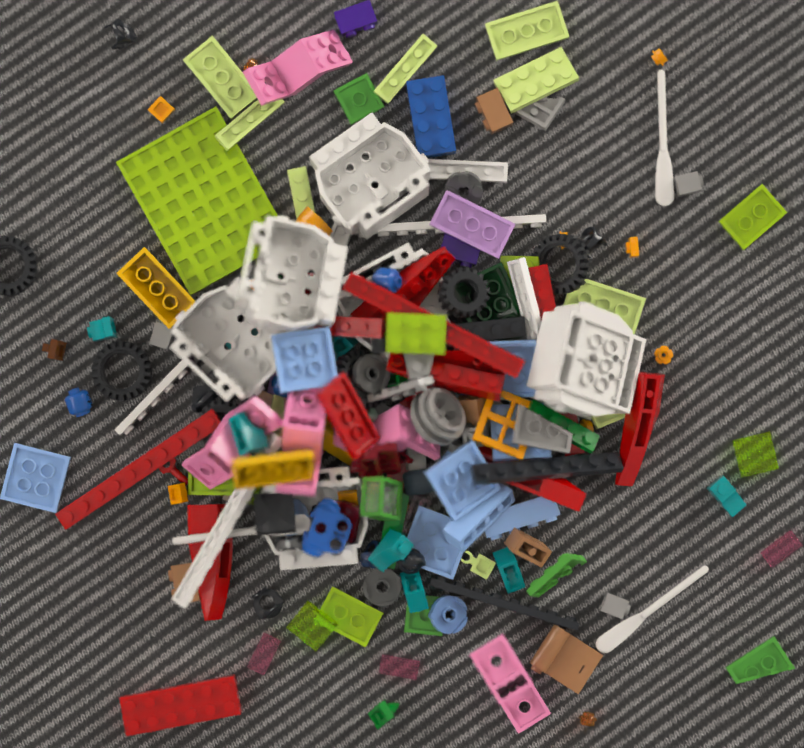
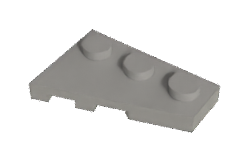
(537, 432)

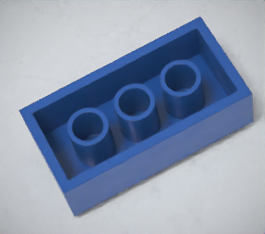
(431, 116)

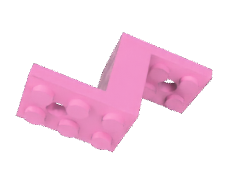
(297, 67)
(397, 427)
(303, 430)
(213, 462)
(510, 683)

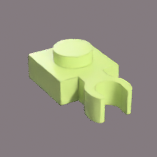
(481, 565)

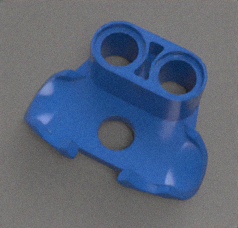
(329, 513)

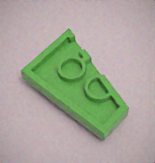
(552, 573)
(759, 662)

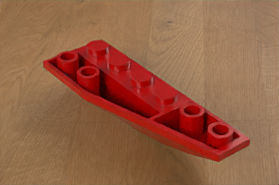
(417, 283)
(457, 373)
(639, 425)
(555, 489)

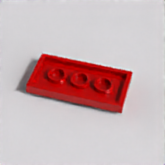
(348, 416)

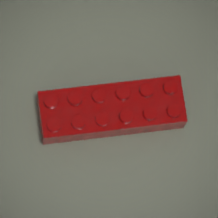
(180, 705)

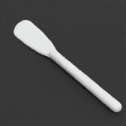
(664, 176)
(301, 521)
(624, 629)

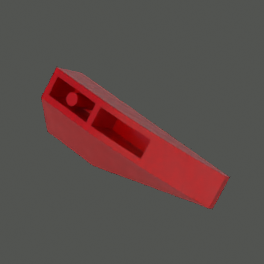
(216, 581)

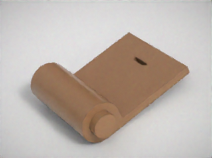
(563, 657)

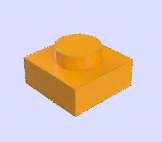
(161, 109)
(632, 247)
(177, 493)
(349, 495)

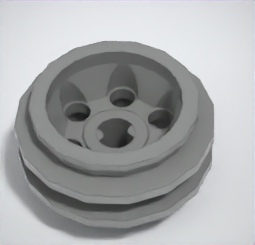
(438, 416)

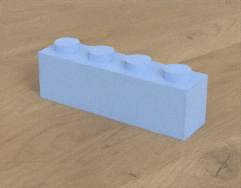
(523, 514)
(472, 524)

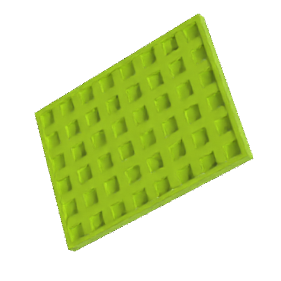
(198, 199)

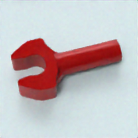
(174, 471)

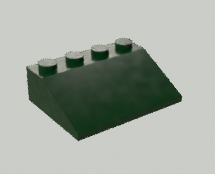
(501, 301)

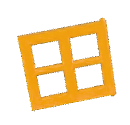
(505, 421)

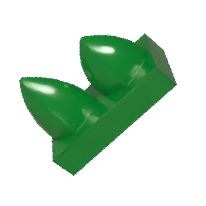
(383, 713)

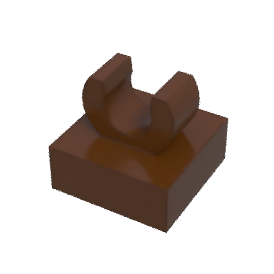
(55, 349)

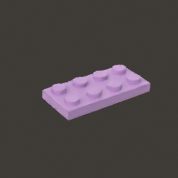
(472, 224)

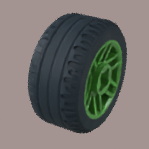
(416, 482)

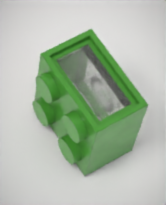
(381, 498)

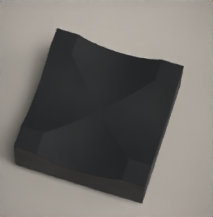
(274, 513)

